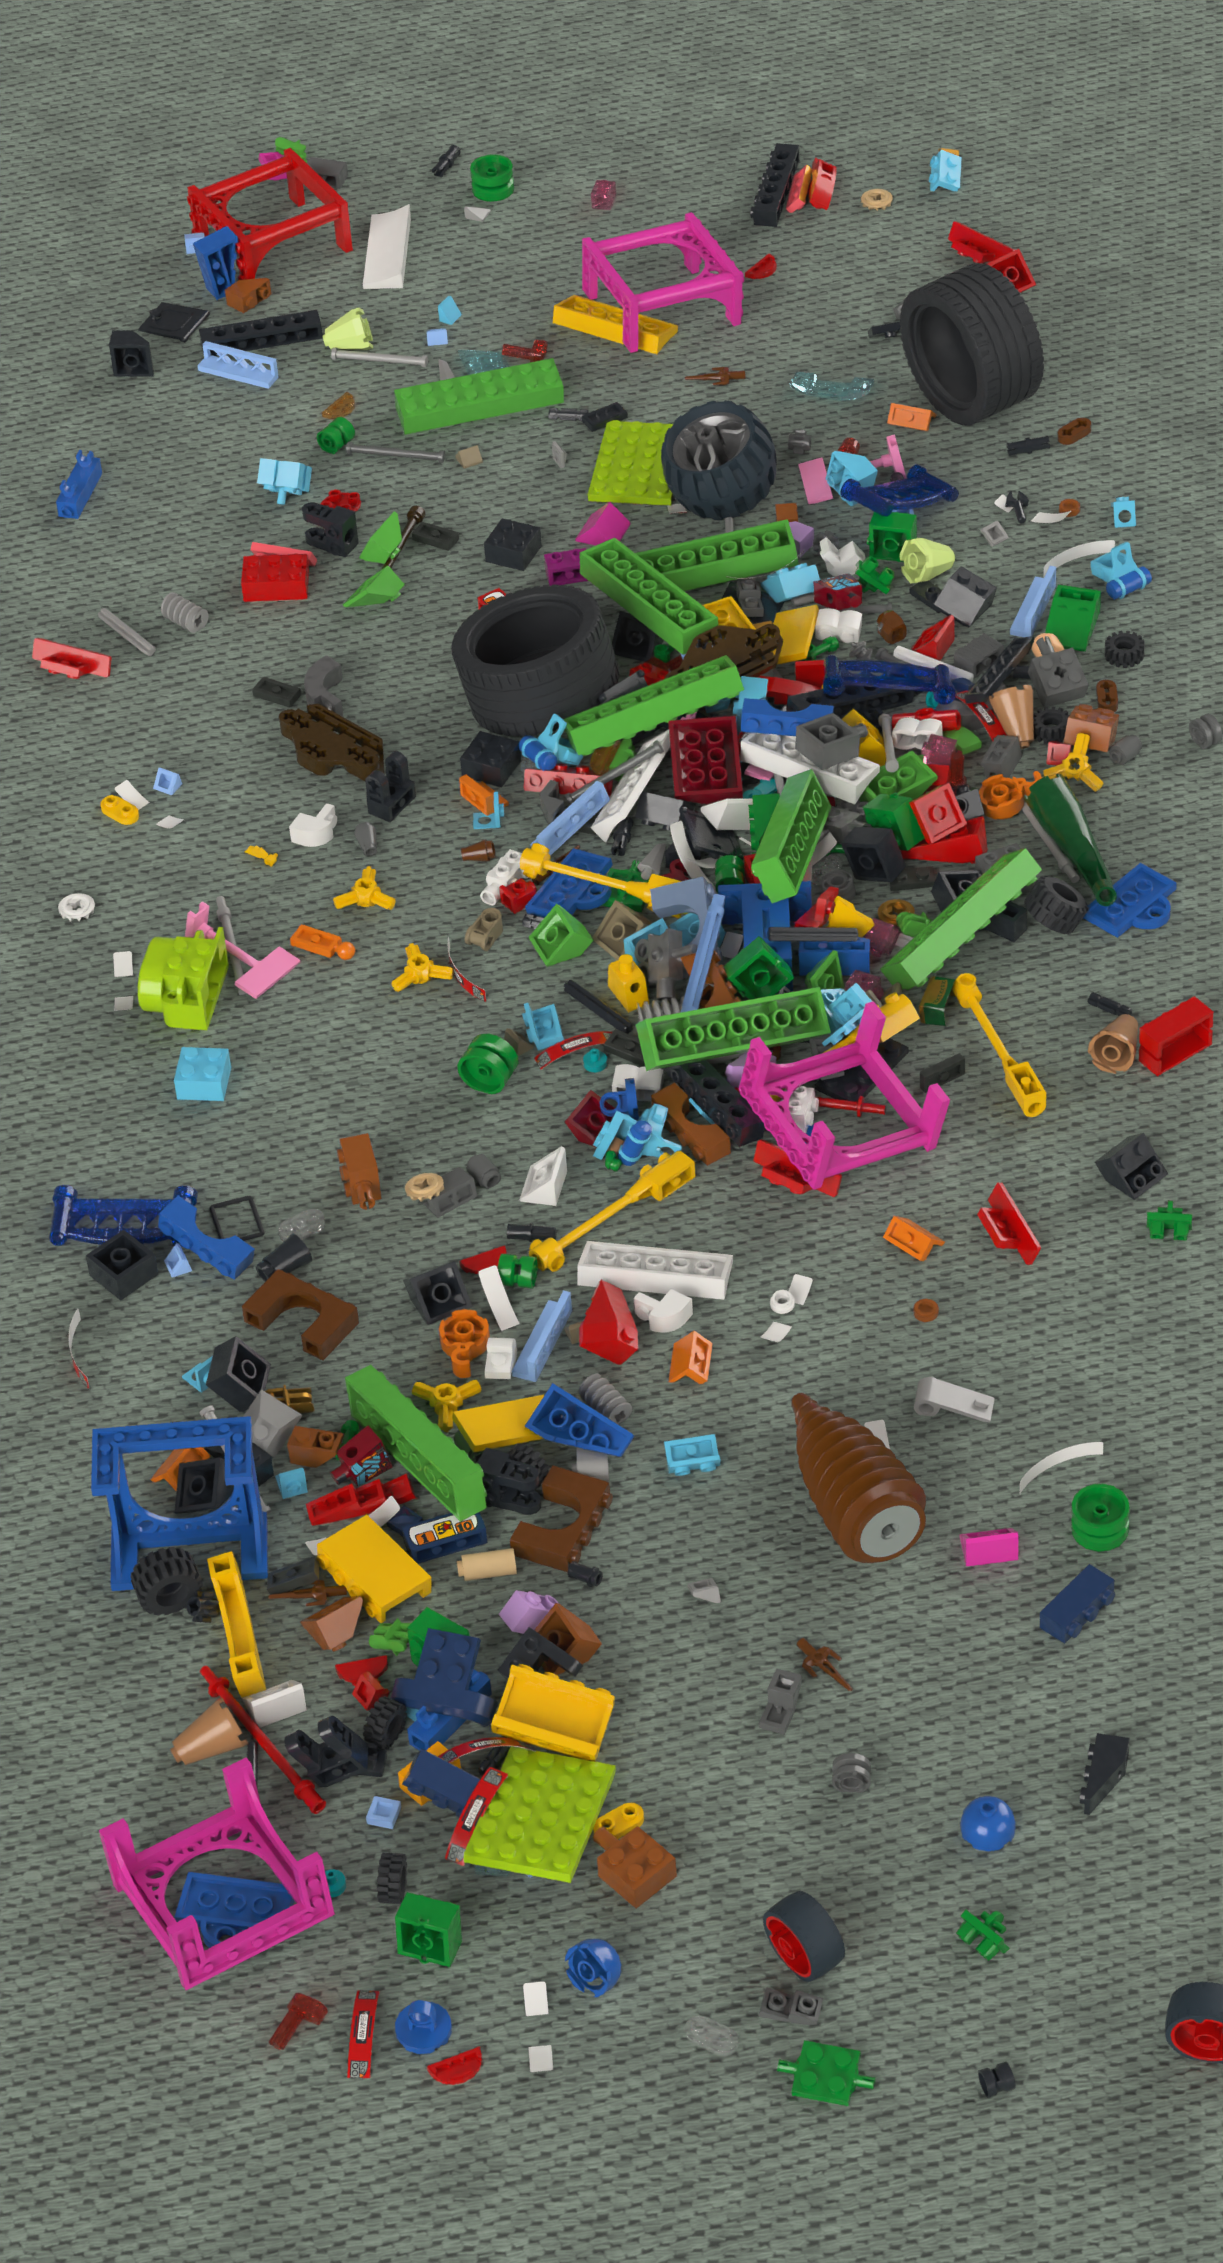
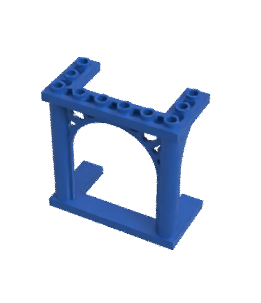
(130, 1533)

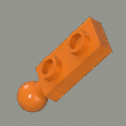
(321, 943)

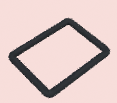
(233, 1201)

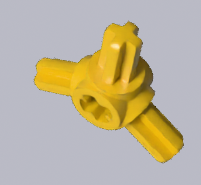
(1079, 757)
(365, 893)
(419, 969)
(446, 1399)

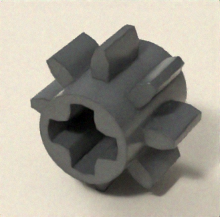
(799, 442)
(830, 535)

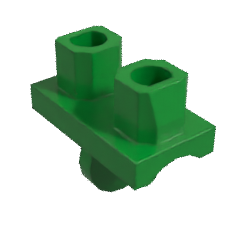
(871, 578)
(1169, 1219)
(973, 1927)

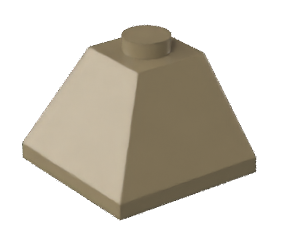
(616, 926)

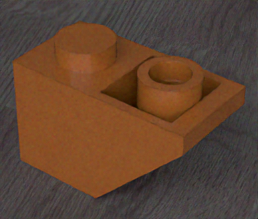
(247, 293)
(313, 1446)

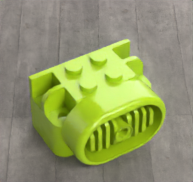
(183, 978)

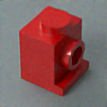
(517, 894)

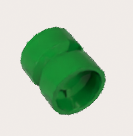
(335, 435)
(729, 871)
(509, 1267)

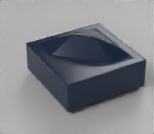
(962, 684)
(403, 1518)

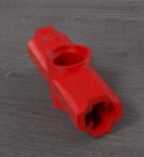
(950, 718)

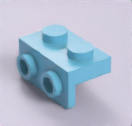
(945, 171)
(544, 1026)
(616, 1128)
(692, 1454)

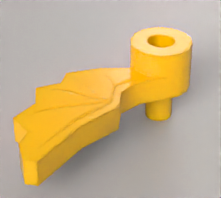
(261, 853)

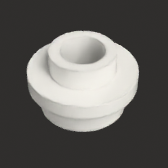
(785, 1297)

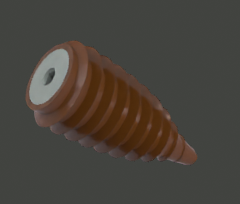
(857, 1484)

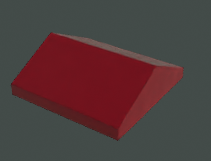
(588, 1119)

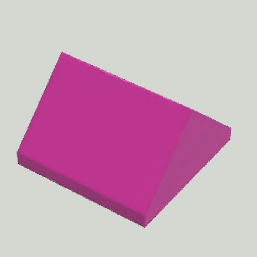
(603, 526)
(990, 1546)

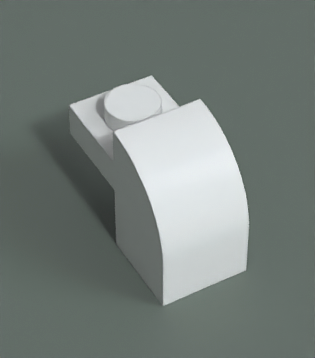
(842, 560)
(314, 830)
(666, 1314)
(500, 1358)

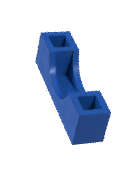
(763, 718)
(228, 1255)

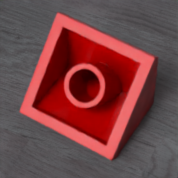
(1015, 269)
(936, 639)
(810, 672)

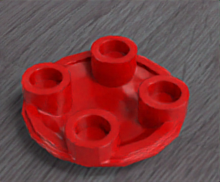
(346, 500)

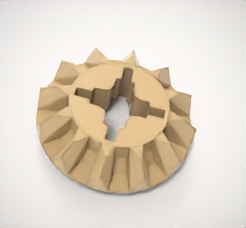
(871, 199)
(418, 1189)

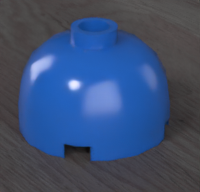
(987, 1823)
(592, 1960)

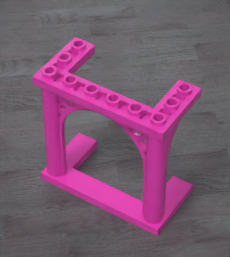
(694, 243)
(819, 1156)
(181, 1940)

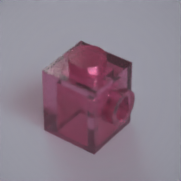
(603, 195)
(938, 750)
(882, 938)
(866, 982)

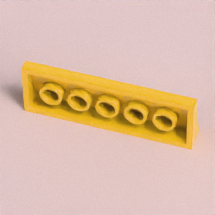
(607, 322)

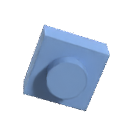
(190, 239)
(383, 1812)

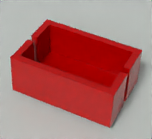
(275, 577)
(1175, 1036)

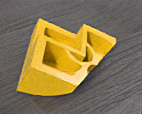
(847, 917)

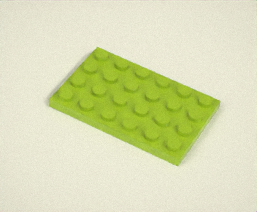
(631, 465)
(541, 1814)

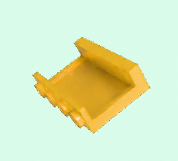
(372, 1567)
(553, 1713)

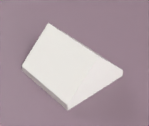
(729, 814)
(546, 1179)
(276, 1703)

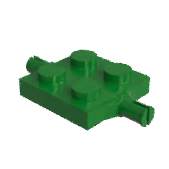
(622, 896)
(826, 2073)

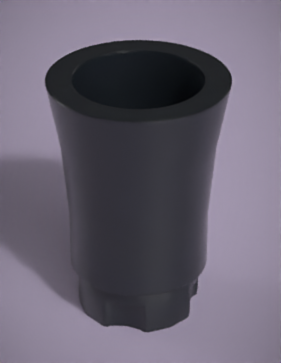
(286, 1257)

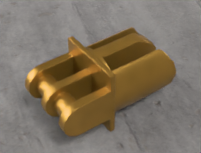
(297, 1398)

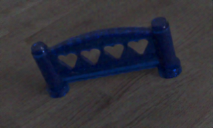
(917, 479)
(937, 679)
(70, 1210)

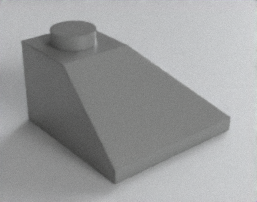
(271, 1422)

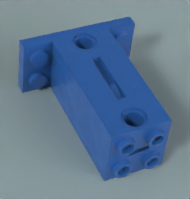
(751, 907)

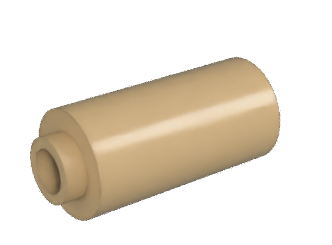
(487, 1564)

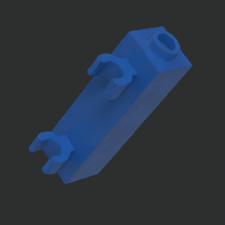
(79, 486)
(437, 1727)

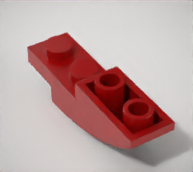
(822, 184)

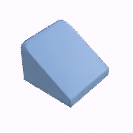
(437, 337)

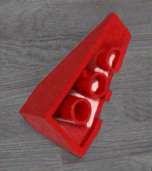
(956, 847)
(609, 1325)

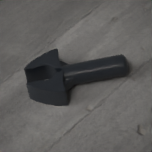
(1018, 505)

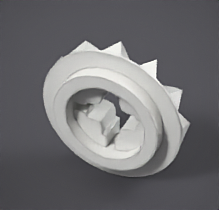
(72, 902)

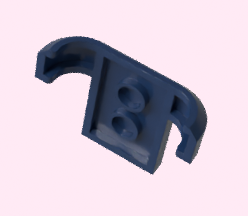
(445, 1678)

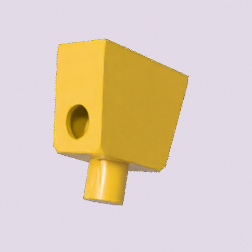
(624, 977)

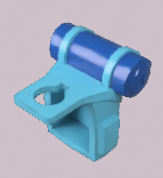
(1120, 572)
(548, 748)
(646, 1136)

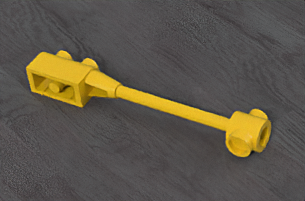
(537, 861)
(898, 1013)
(1019, 1077)
(654, 1181)

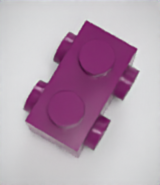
(563, 567)

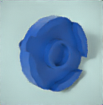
(625, 1099)
(423, 2027)

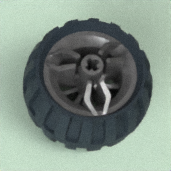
(719, 460)

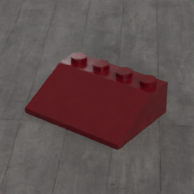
(705, 759)

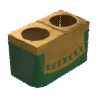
(934, 1000)

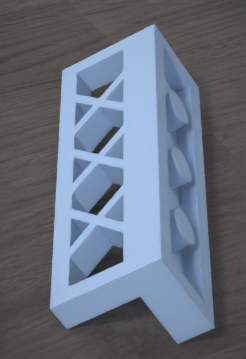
(239, 369)
(1034, 604)
(573, 817)
(543, 1338)

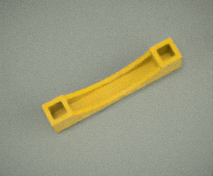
(237, 1622)

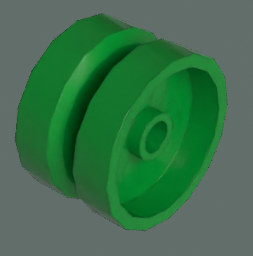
(492, 178)
(488, 1063)
(1100, 1517)

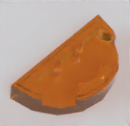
(341, 407)
(603, 758)

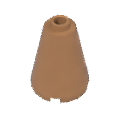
(1015, 713)
(1115, 1045)
(208, 1735)

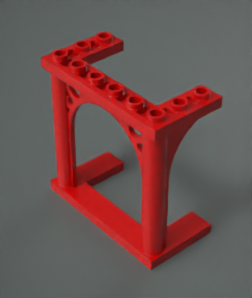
(263, 238)

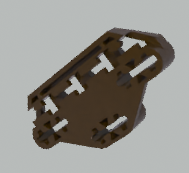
(739, 645)
(321, 748)

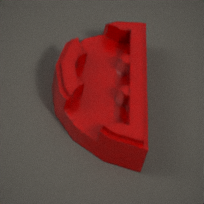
(763, 268)
(483, 1260)
(351, 1670)
(457, 2068)

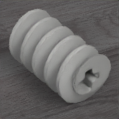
(184, 612)
(656, 1011)
(604, 1398)

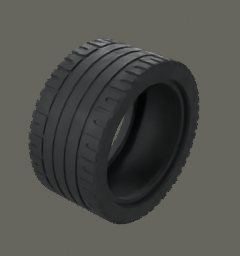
(971, 343)
(534, 659)

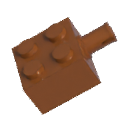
(1097, 723)
(359, 1170)
(634, 1864)

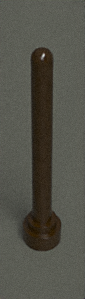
(415, 516)

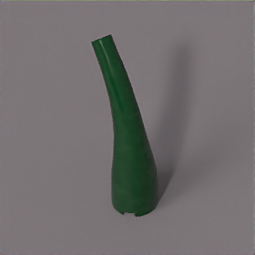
(1067, 825)

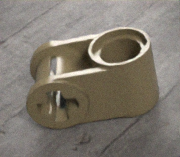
(485, 929)

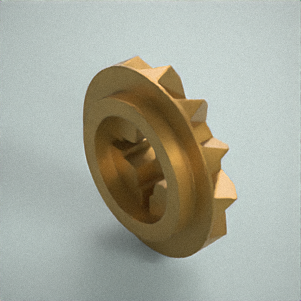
(886, 909)

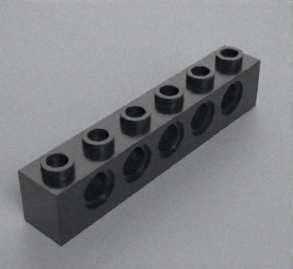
(775, 185)
(265, 332)
(853, 697)
(718, 1100)

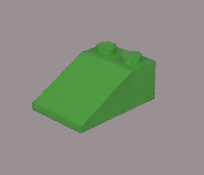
(908, 781)

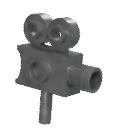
(843, 820)
(662, 961)

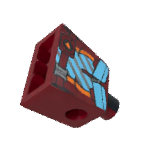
(838, 592)
(361, 1458)

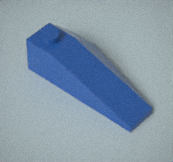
(573, 1423)

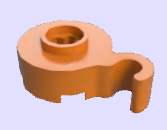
(1004, 796)
(463, 1339)

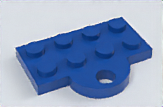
(570, 891)
(1138, 898)
(229, 1904)

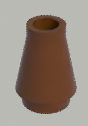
(479, 851)

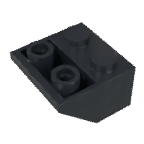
(1132, 1166)

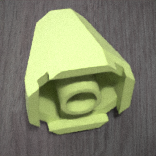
(349, 332)
(925, 559)

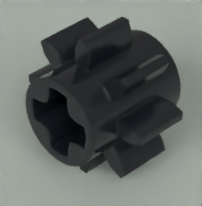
(203, 1607)

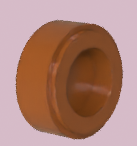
(1069, 505)
(926, 1310)

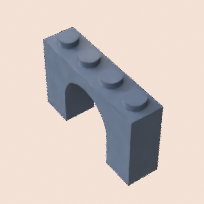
(685, 897)

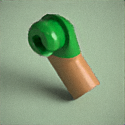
(611, 1161)

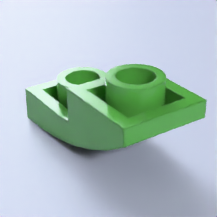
(965, 739)

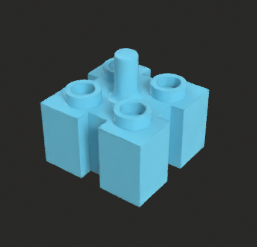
(284, 477)

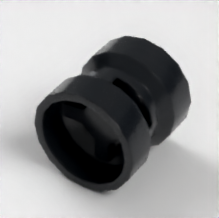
(996, 2079)

